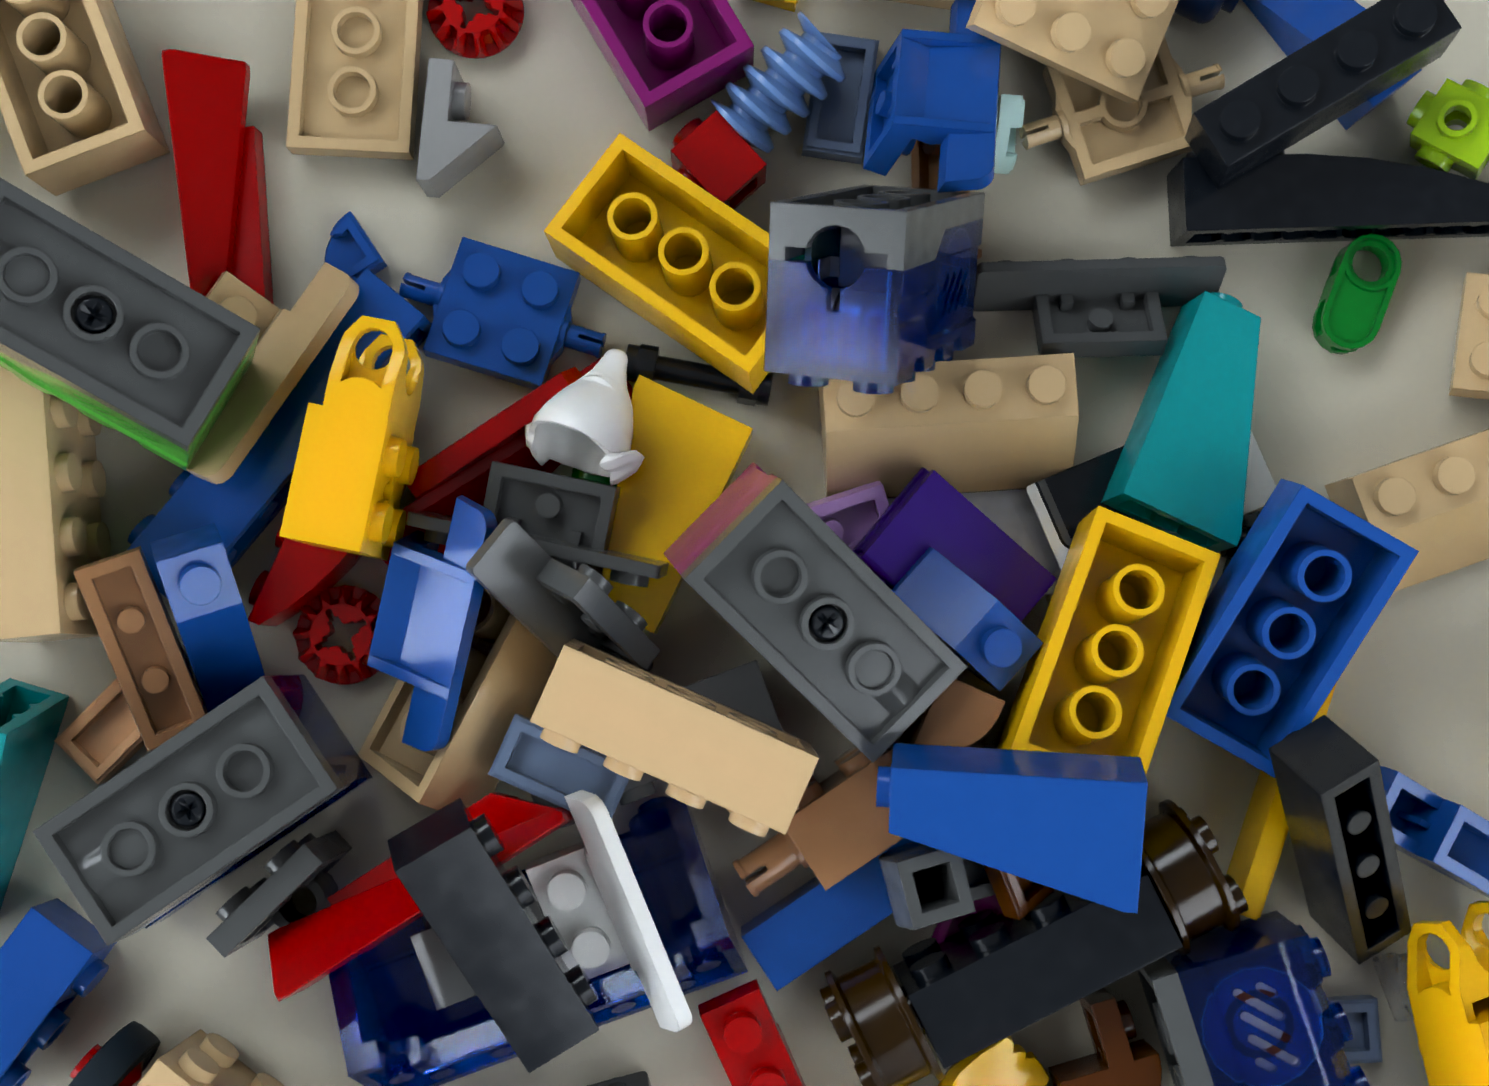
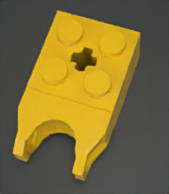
(358, 447)
(1452, 1003)

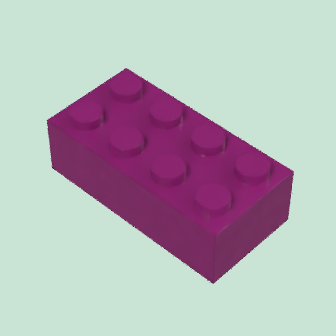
(668, 50)

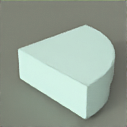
(1009, 118)

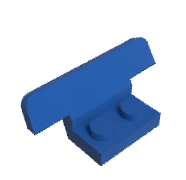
(938, 93)
(430, 621)

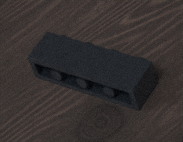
(1318, 84)
(1342, 837)
(493, 934)

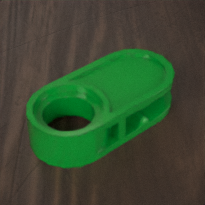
(1349, 306)

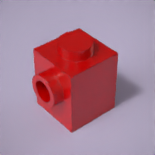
(718, 160)

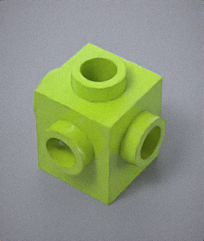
(1447, 148)

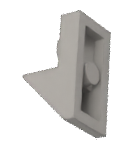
(447, 146)

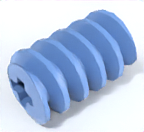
(781, 85)

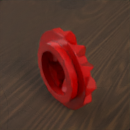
(484, 34)
(315, 626)

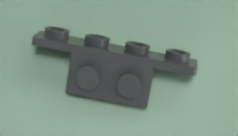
(1097, 303)
(561, 513)
(558, 600)

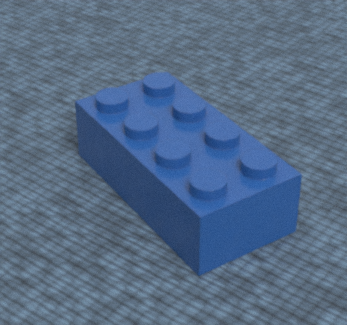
(1284, 622)

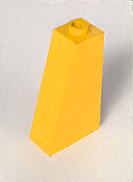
(684, 470)

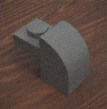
(931, 885)

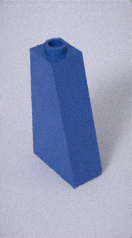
(1028, 813)

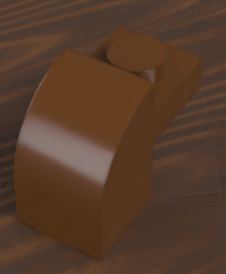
(1115, 1059)

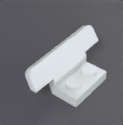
(603, 912)

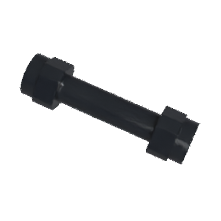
(648, 363)

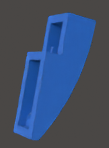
(1438, 831)

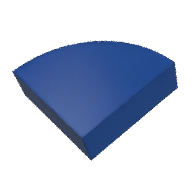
(352, 248)

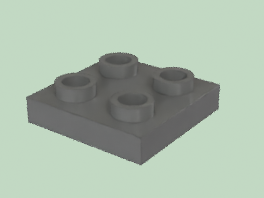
(269, 901)

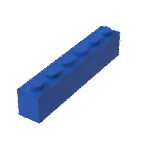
(262, 482)

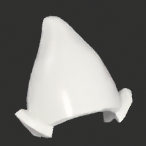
(589, 423)

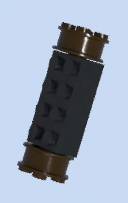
(1016, 972)

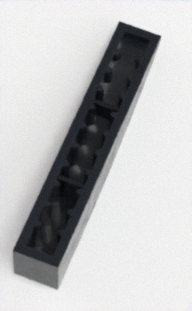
(1323, 201)

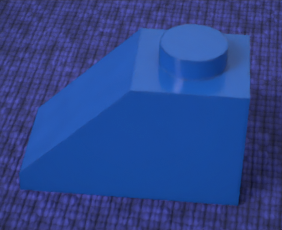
(967, 619)

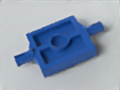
(502, 314)

